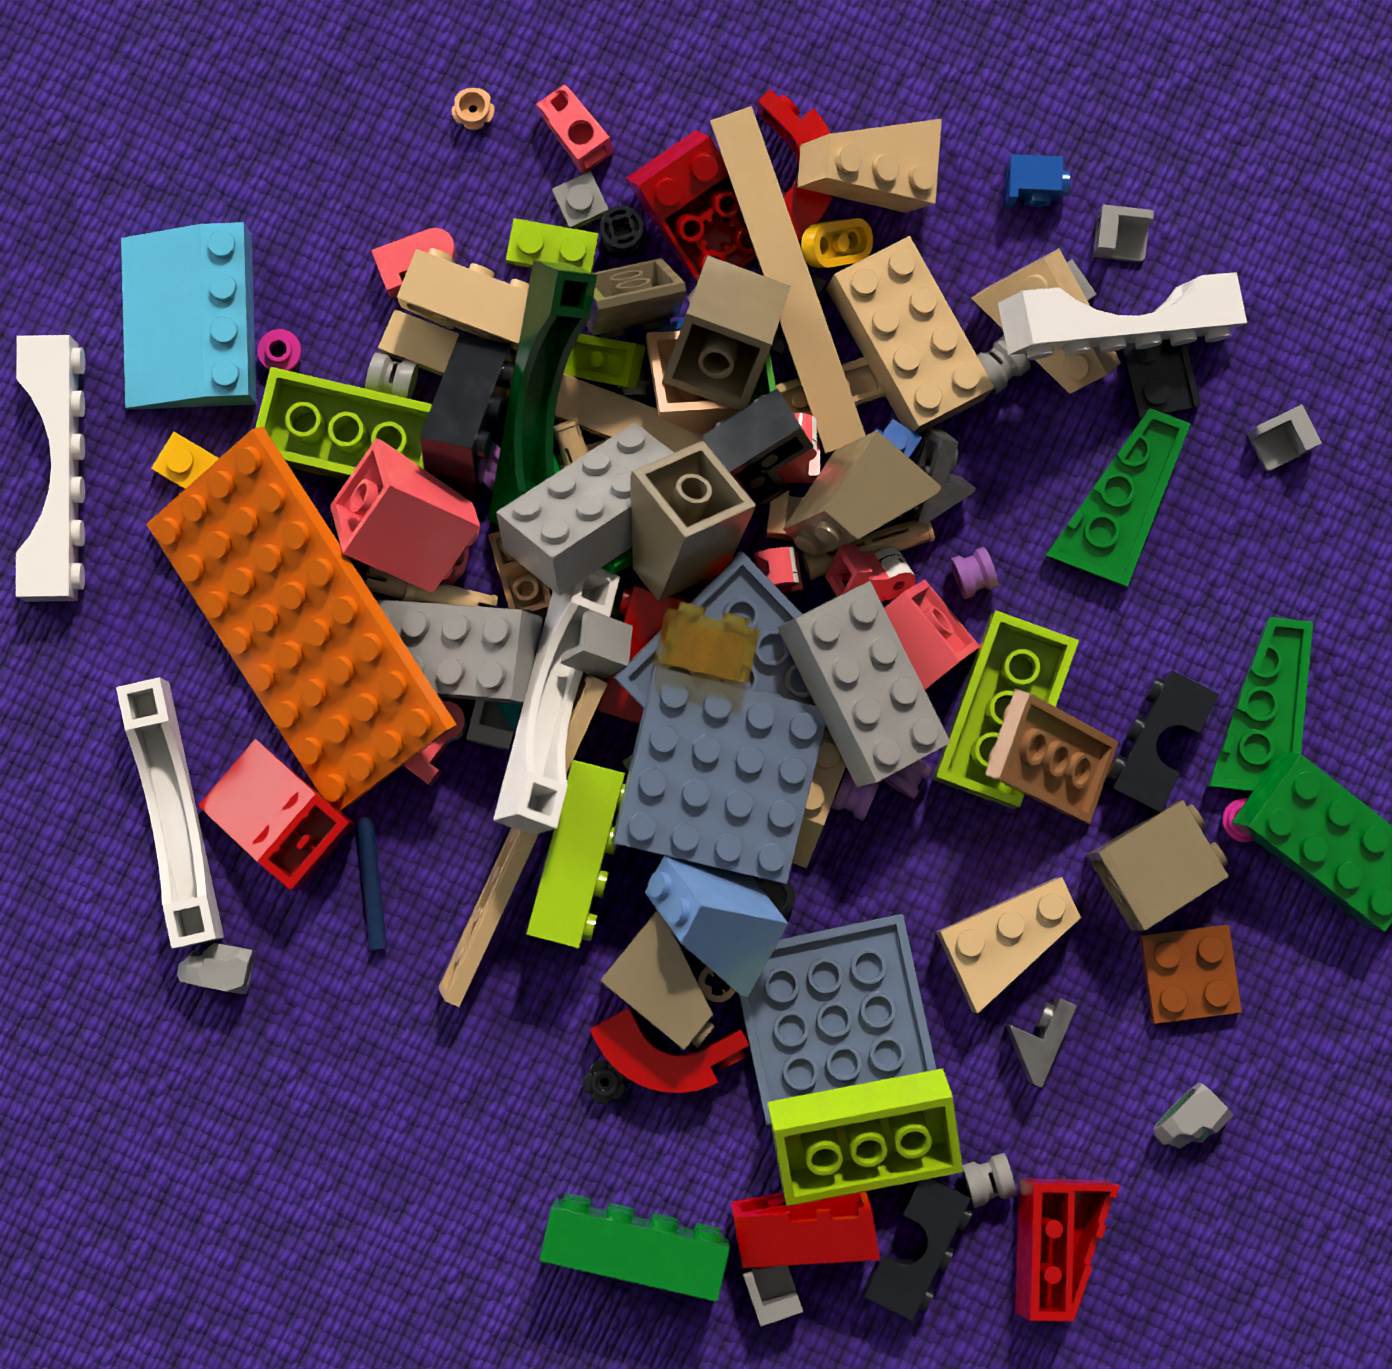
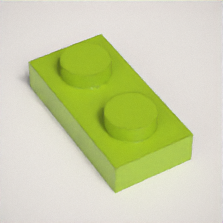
(551, 244)
(605, 361)

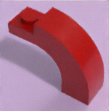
(781, 115)
(659, 1070)

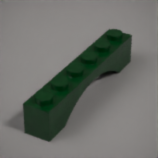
(553, 318)

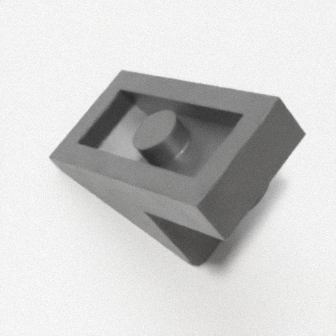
(937, 458)
(1039, 1052)

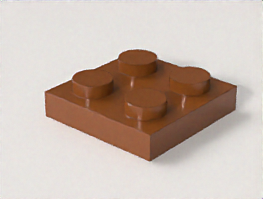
(1190, 974)

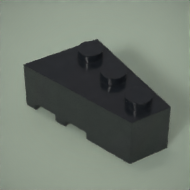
(467, 413)

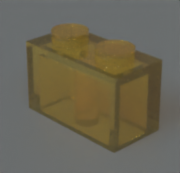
(707, 644)

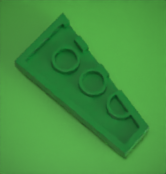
(1119, 510)
(1269, 707)

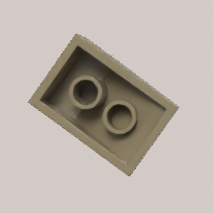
(635, 296)

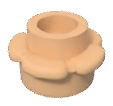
(470, 97)

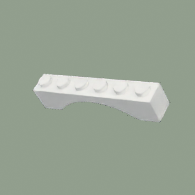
(1053, 320)
(49, 557)
(536, 766)
(181, 854)

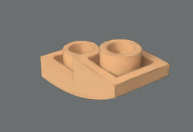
(520, 586)

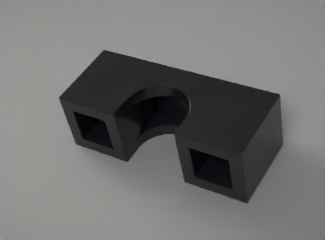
(1140, 773)
(905, 1283)

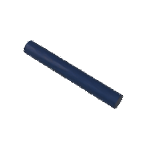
(371, 883)

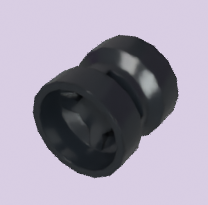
(620, 240)

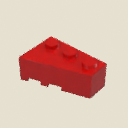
(646, 617)
(804, 1232)
(1056, 1243)

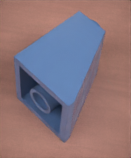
(718, 918)

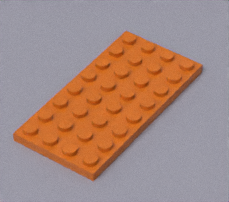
(299, 621)

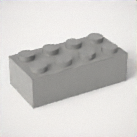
(580, 513)
(469, 648)
(864, 685)

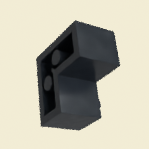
(758, 444)

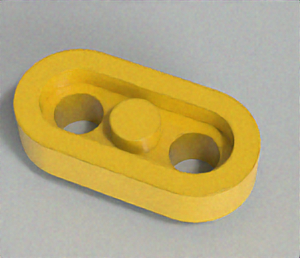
(837, 243)

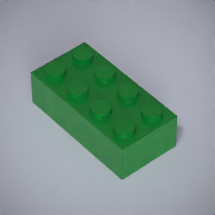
(1323, 837)
(635, 1248)

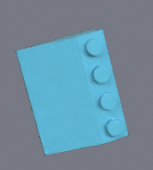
(189, 317)

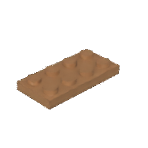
(1051, 756)

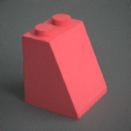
(403, 519)
(929, 633)

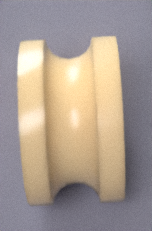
(707, 989)

